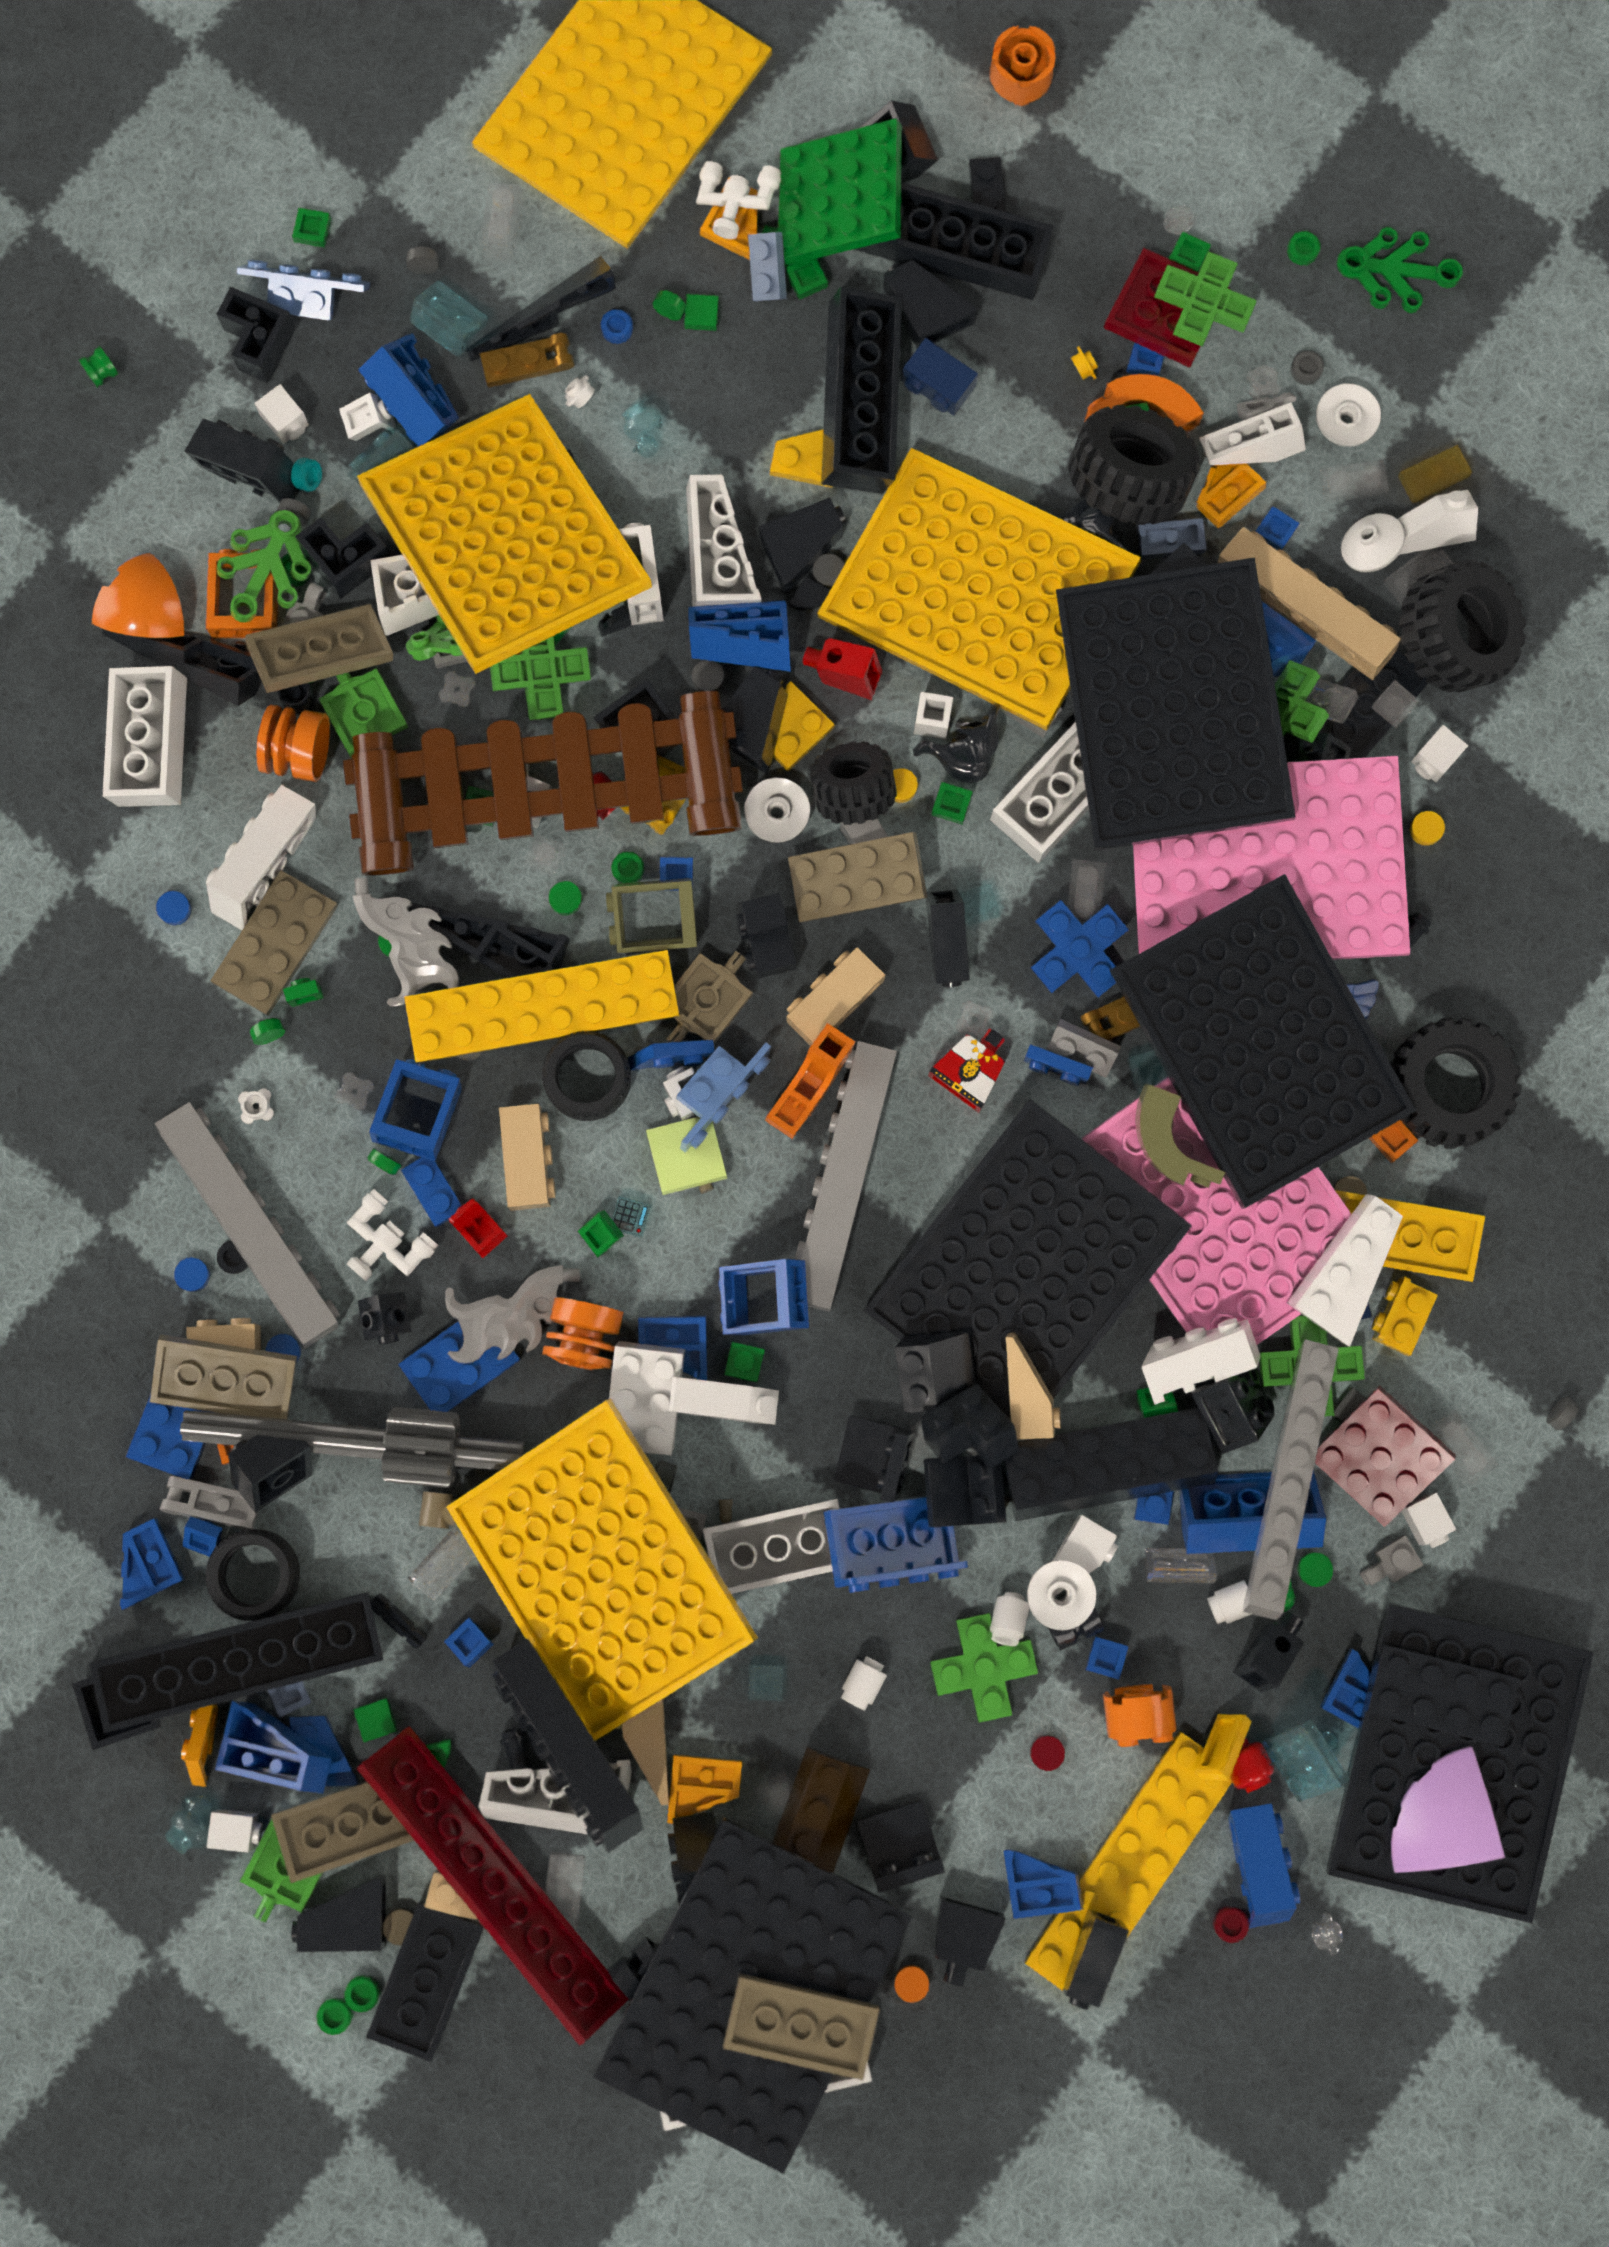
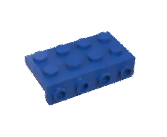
(889, 1544)

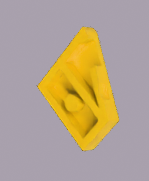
(799, 458)
(800, 728)

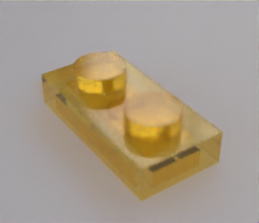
(1435, 474)

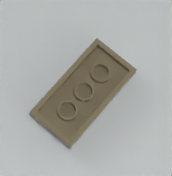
(318, 648)
(857, 877)
(274, 943)
(222, 1378)
(336, 1831)
(801, 2026)

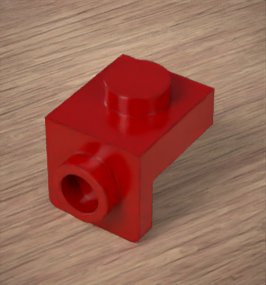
(477, 1227)

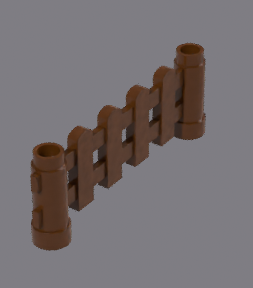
(707, 779)

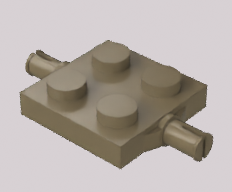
(708, 998)

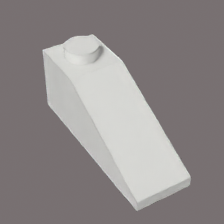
(1256, 439)
(1440, 522)
(723, 1400)
(1086, 1545)

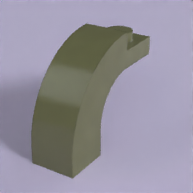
(1154, 1133)

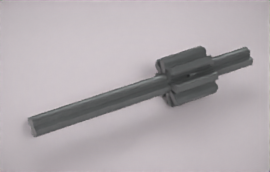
(413, 1449)

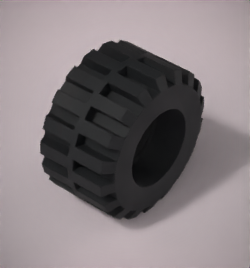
(853, 782)

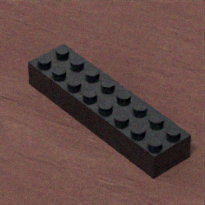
(235, 1661)

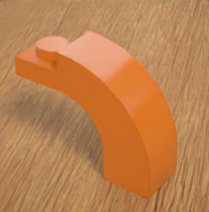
(1159, 393)
(812, 1081)

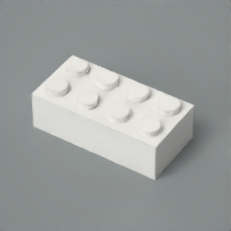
(144, 736)
(1046, 799)
(771, 1547)

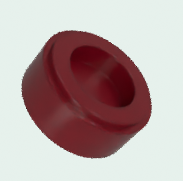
(1047, 1753)
(1230, 1924)

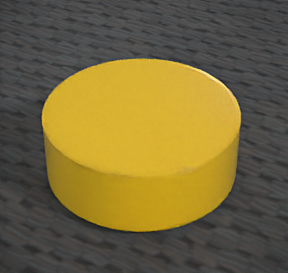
(906, 785)
(1427, 828)

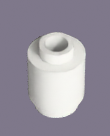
(1228, 1603)
(1009, 1619)
(863, 1683)

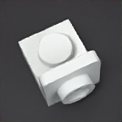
(366, 416)

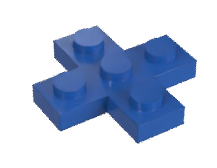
(1078, 948)

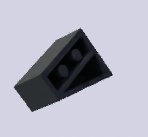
(243, 459)

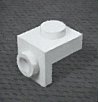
(672, 1086)

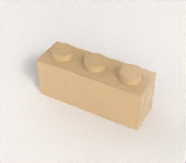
(835, 995)
(526, 1157)

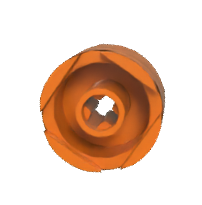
(1022, 64)
(1140, 1714)

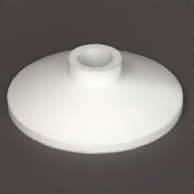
(1353, 402)
(1380, 549)
(777, 794)
(1076, 1604)

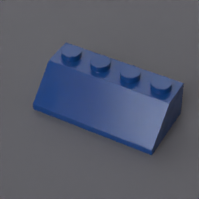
(1231, 1511)

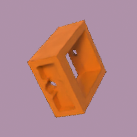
(227, 626)

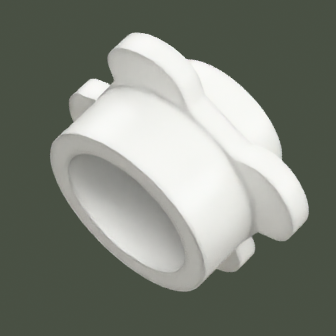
(579, 392)
(249, 1099)

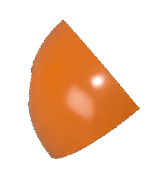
(140, 601)

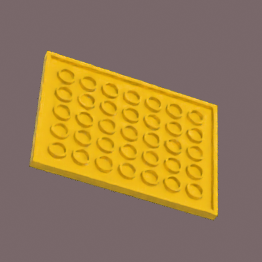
(621, 106)
(504, 533)
(970, 585)
(601, 1570)

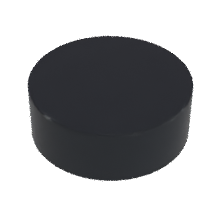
(230, 1259)

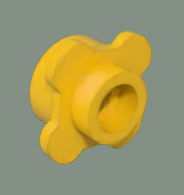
(1084, 363)

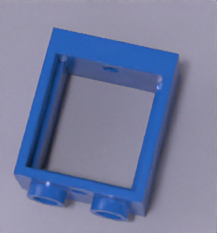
(407, 1140)
(790, 1290)

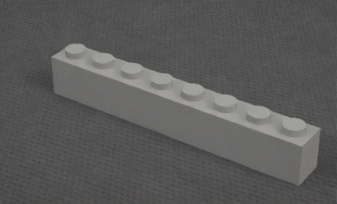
(844, 1170)
(247, 1225)
(1290, 1480)

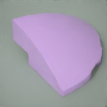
(1446, 1818)

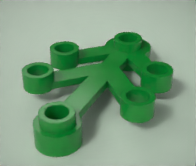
(1394, 268)

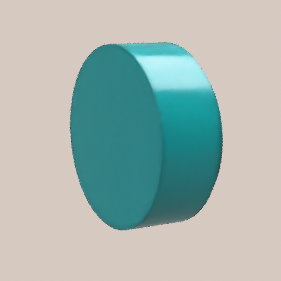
(306, 474)

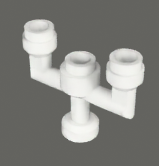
(735, 195)
(385, 1240)

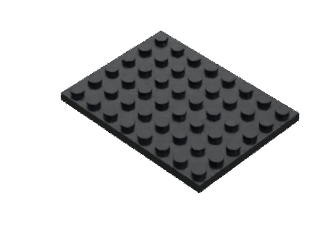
(1175, 704)
(1263, 1041)
(1032, 1246)
(1520, 1778)
(761, 1917)

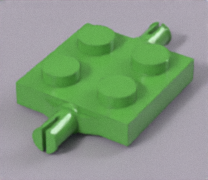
(361, 707)
(270, 1878)

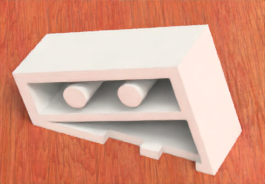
(1200, 1357)

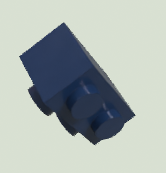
(939, 377)

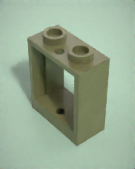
(617, 931)

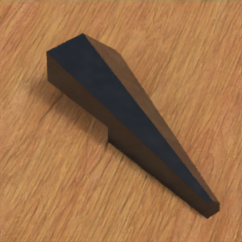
(541, 315)
(202, 660)
(499, 945)

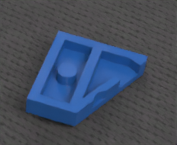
(667, 1054)
(682, 1333)
(147, 1564)
(1348, 1690)
(320, 1734)
(1040, 1886)

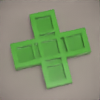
(1205, 298)
(541, 673)
(1296, 714)
(1279, 1366)
(983, 1668)

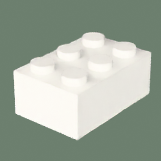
(643, 1391)

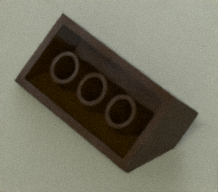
(821, 1807)

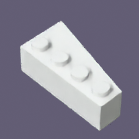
(716, 546)
(399, 595)
(259, 855)
(535, 1799)

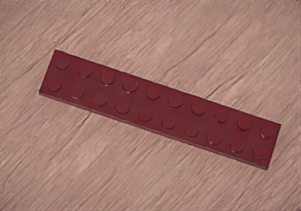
(493, 1884)

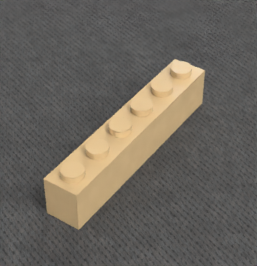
(1314, 606)

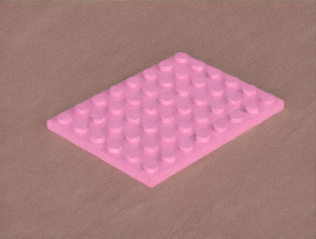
(1337, 855)
(1231, 1257)

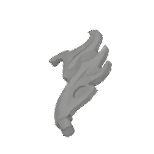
(413, 941)
(508, 1321)

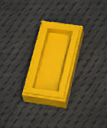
(1223, 1747)

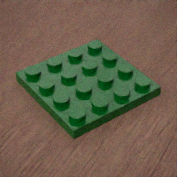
(840, 192)

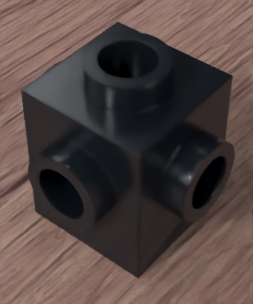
(384, 1317)

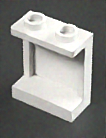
(646, 605)

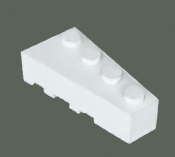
(1347, 1271)

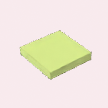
(680, 1169)

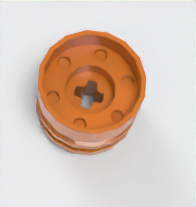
(293, 742)
(582, 1333)

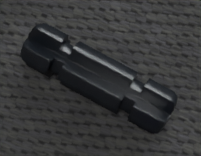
(398, 1621)

